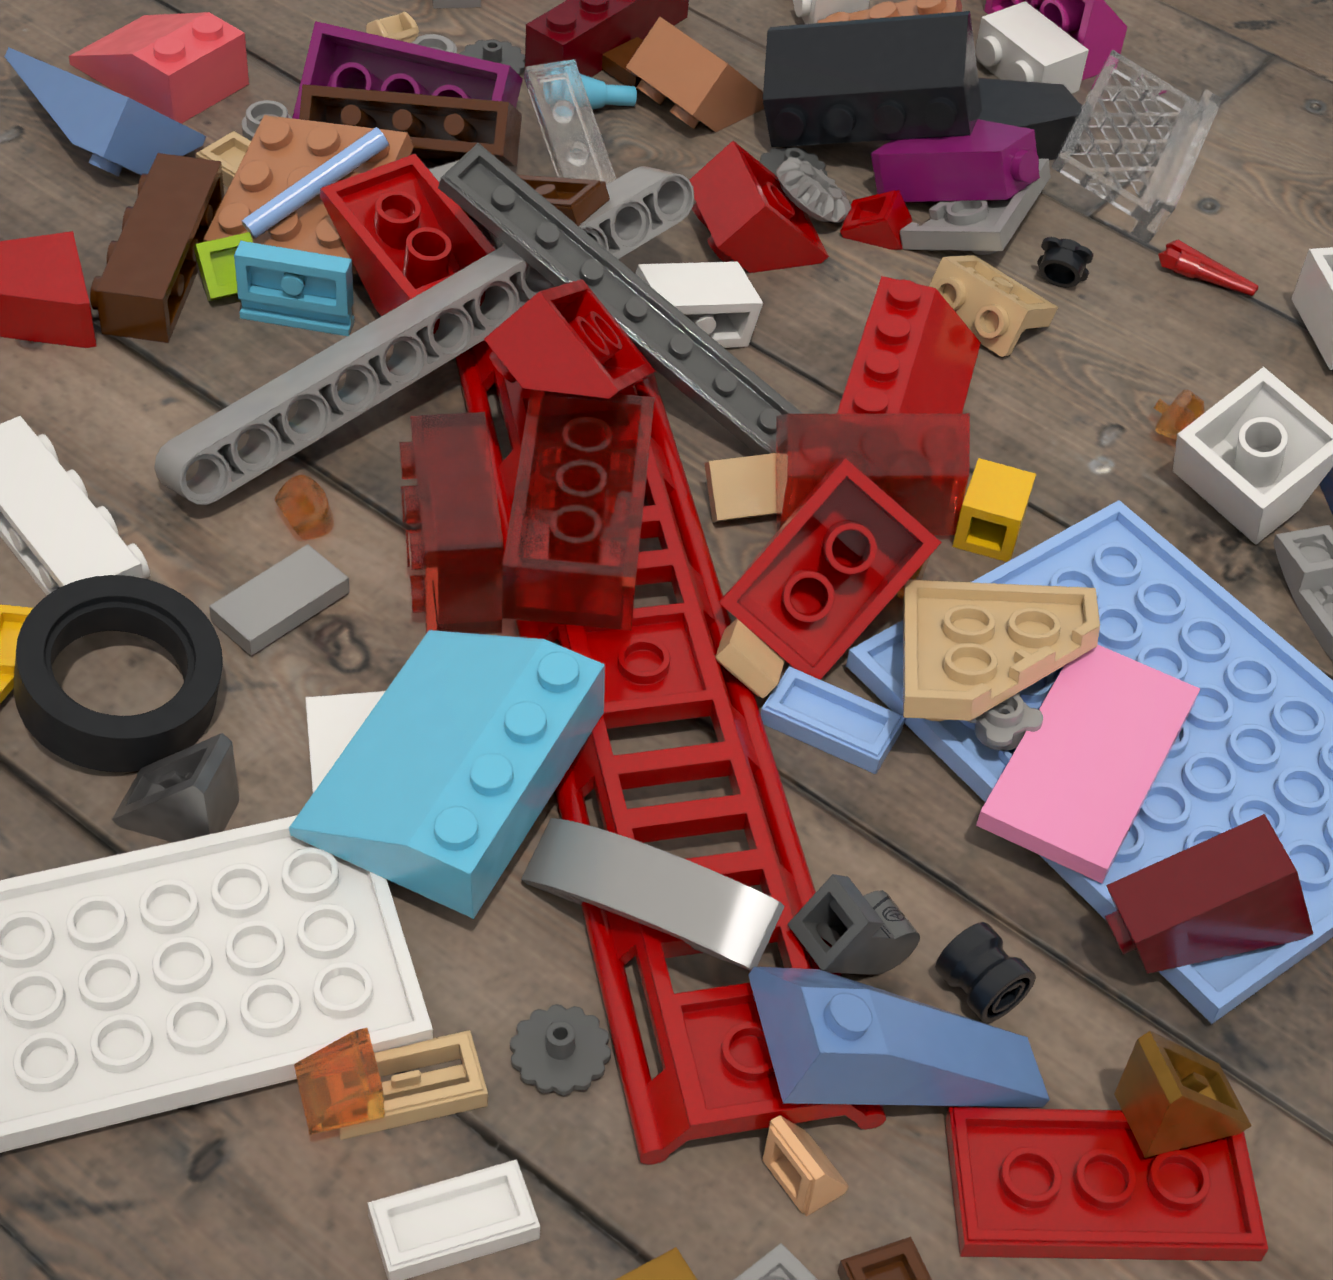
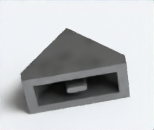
(183, 793)

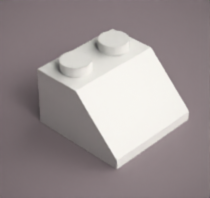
(1256, 454)

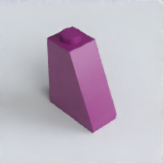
(980, 166)

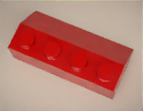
(911, 355)

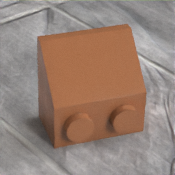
(693, 79)

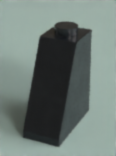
(1031, 105)

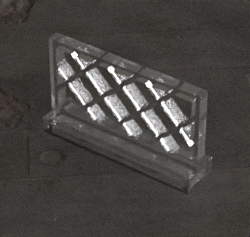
(1168, 158)

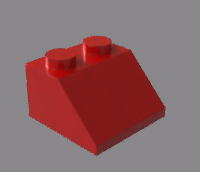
(752, 215)

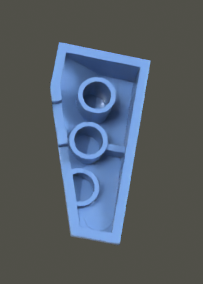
(103, 121)
(873, 1047)

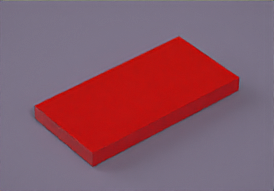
(1085, 1190)

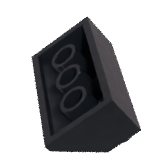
(871, 80)

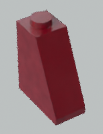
(1211, 901)

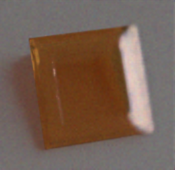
(341, 1084)

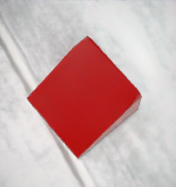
(877, 220)

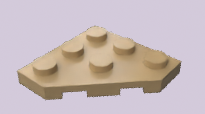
(987, 641)

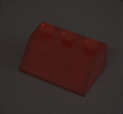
(911, 457)

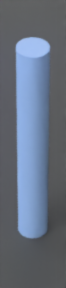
(310, 185)

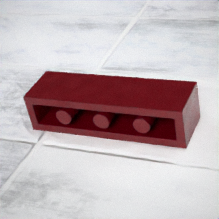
(592, 27)

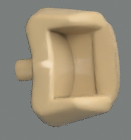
(397, 27)

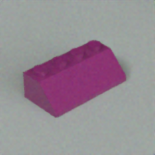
(380, 63)

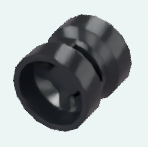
(985, 972)

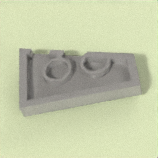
(974, 224)

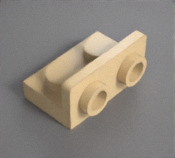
(990, 302)

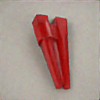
(1195, 264)

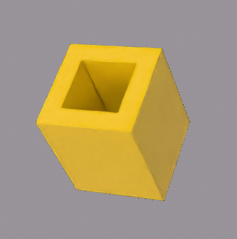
(993, 510)

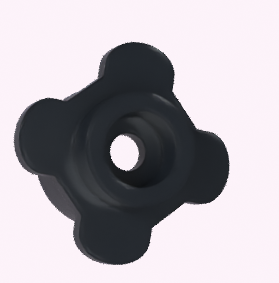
(1064, 262)

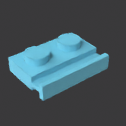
(295, 288)

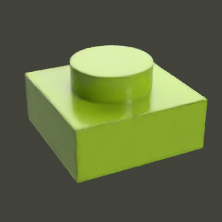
(217, 265)

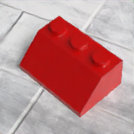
(567, 345)

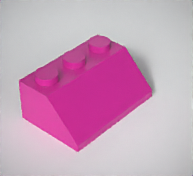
(1085, 20)

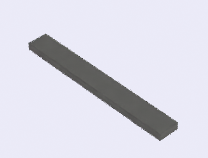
(656, 327)

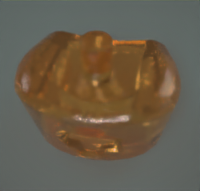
(1179, 414)
(305, 507)

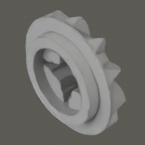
(813, 191)

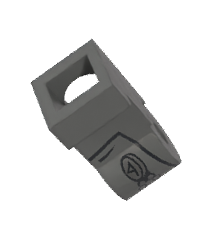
(864, 931)

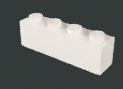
(52, 520)

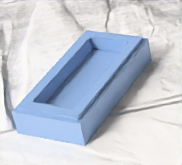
(832, 720)

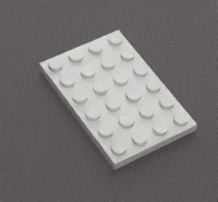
(189, 977)

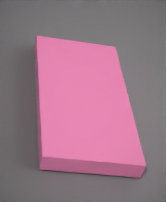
(1091, 762)

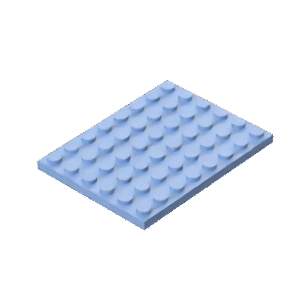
(1245, 751)

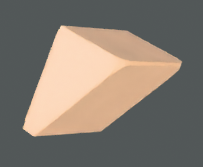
(801, 1167)

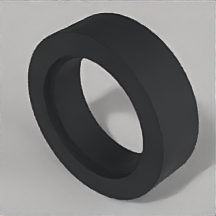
(121, 605)

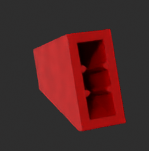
(44, 291)

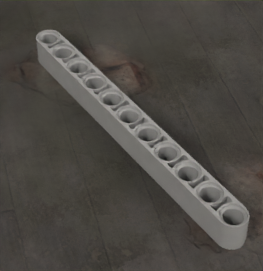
(641, 201)

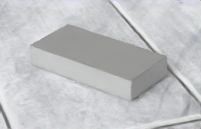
(279, 599)

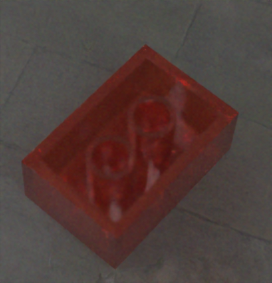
(455, 524)

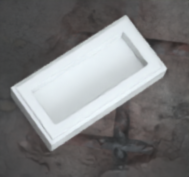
(453, 1221)

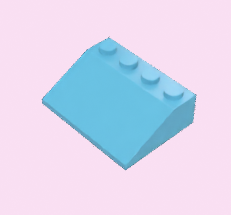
(456, 763)

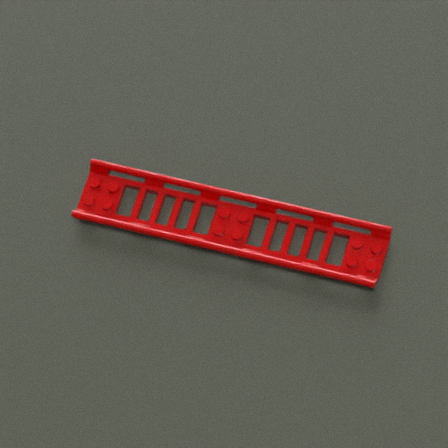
(662, 671)

